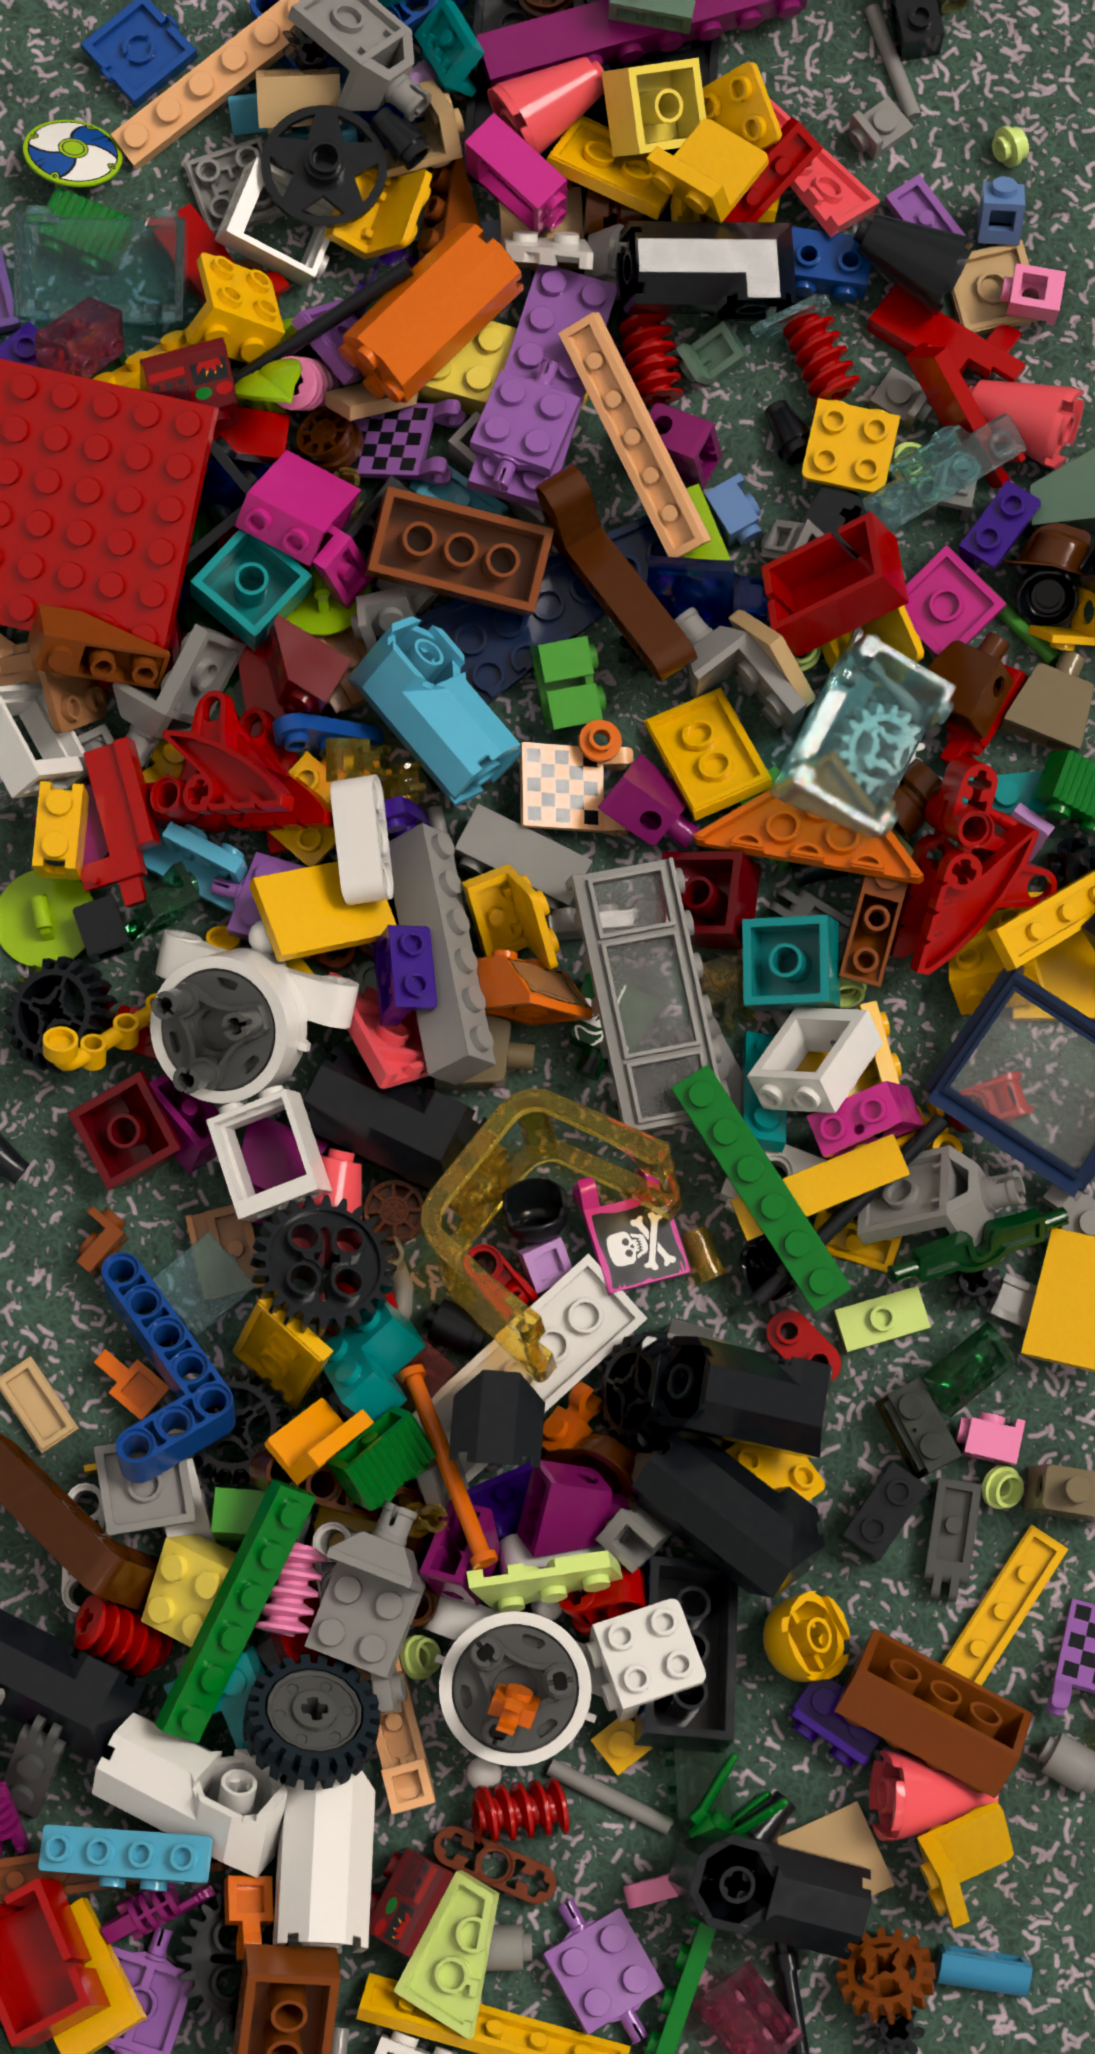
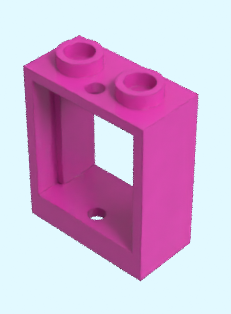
(516, 175)
(878, 1109)

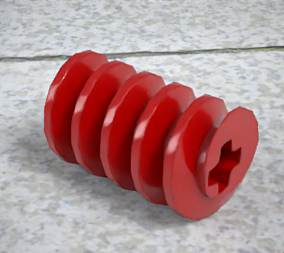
(819, 358)
(648, 360)
(119, 1637)
(519, 1808)

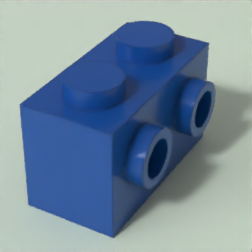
(829, 265)

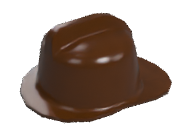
(1057, 547)
(603, 1454)

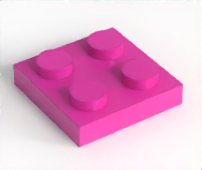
(950, 602)

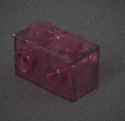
(81, 339)
(747, 2014)

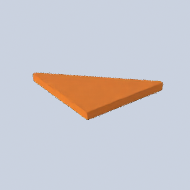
(788, 834)

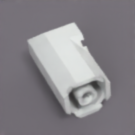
(194, 1792)
(325, 1866)

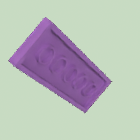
(553, 304)

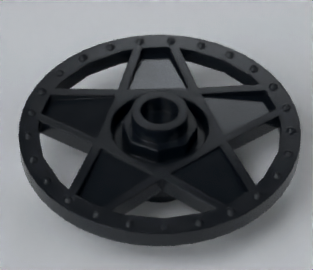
(324, 166)

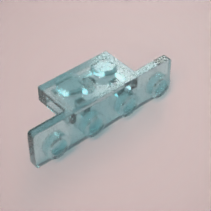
(942, 468)

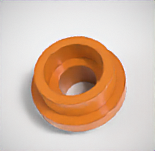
(594, 751)

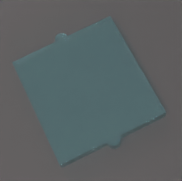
(779, 320)
(203, 1283)

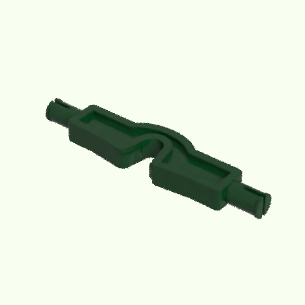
(958, 1252)

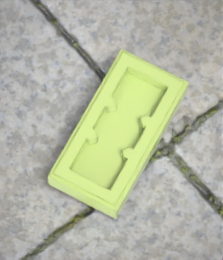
(881, 1319)

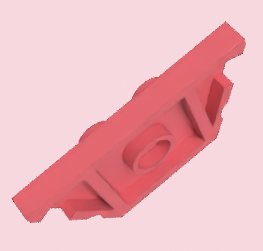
(389, 1052)

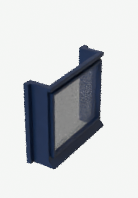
(1025, 1079)

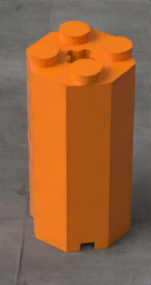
(431, 314)

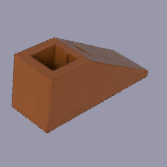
(447, 206)
(89, 648)
(872, 929)

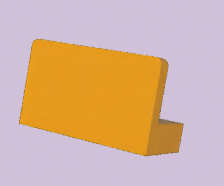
(314, 1439)

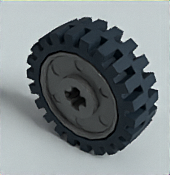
(311, 1721)

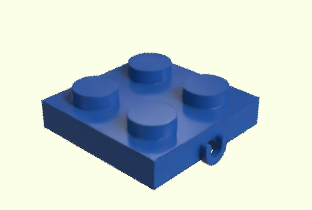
(139, 50)

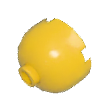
(806, 1637)

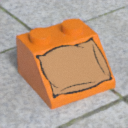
(529, 991)

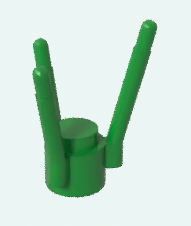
(706, 1820)

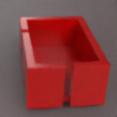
(828, 591)
(44, 1966)

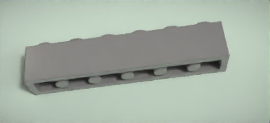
(429, 895)

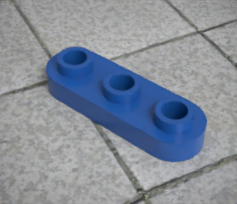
(309, 732)

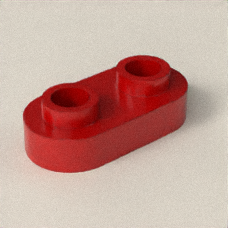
(805, 1345)

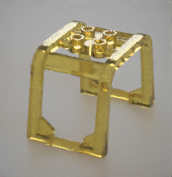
(475, 1192)

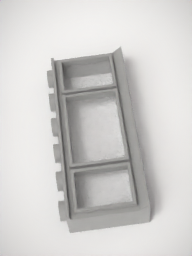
(645, 987)

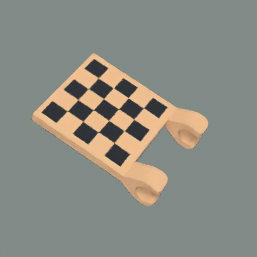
(565, 788)

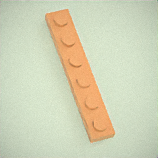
(205, 86)
(634, 436)

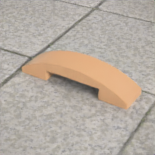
(403, 1755)

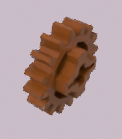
(886, 1976)

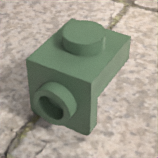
(712, 355)

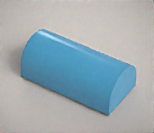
(983, 1970)

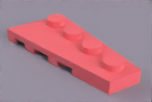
(830, 190)

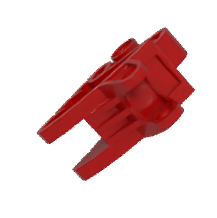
(231, 775)
(967, 882)

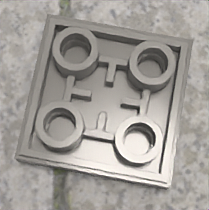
(215, 180)

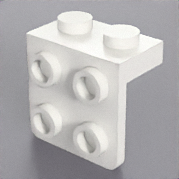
(644, 1657)

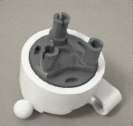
(237, 1015)
(508, 1650)

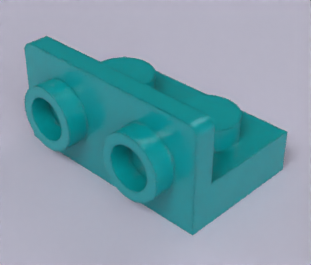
(450, 47)

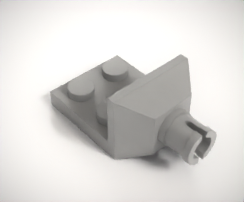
(371, 46)
(733, 650)
(202, 666)
(939, 1193)
(370, 1596)

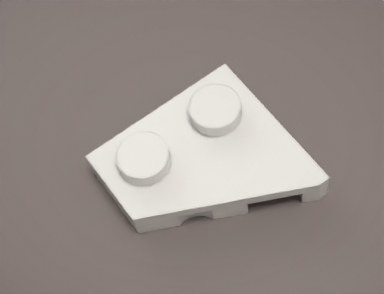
(564, 247)

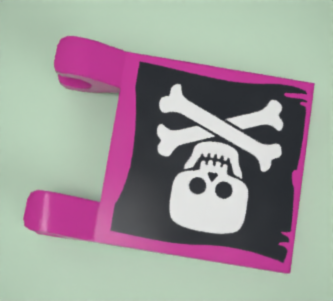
(630, 1240)

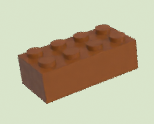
(458, 551)
(934, 1713)
(287, 2000)

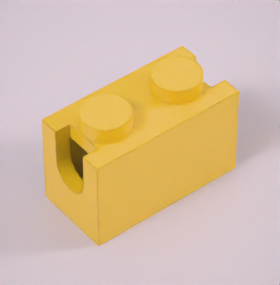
(60, 831)

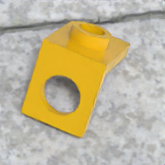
(1079, 632)

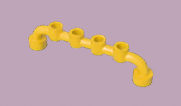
(61, 1042)

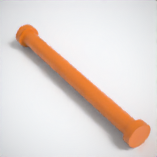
(482, 1555)

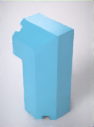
(432, 709)

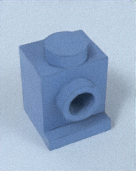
(1001, 203)
(734, 512)

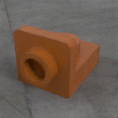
(99, 1247)

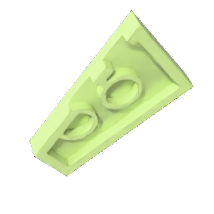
(550, 1585)
(452, 1956)

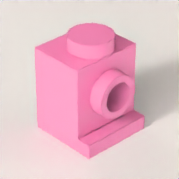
(1042, 283)
(990, 1439)

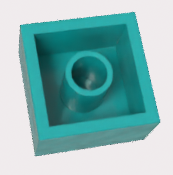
(250, 586)
(790, 963)

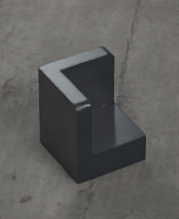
(102, 929)

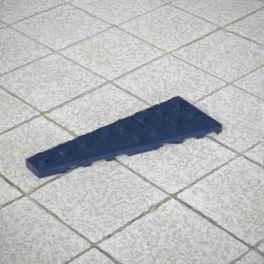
(499, 642)

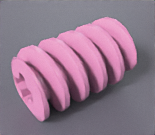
(312, 384)
(290, 1591)

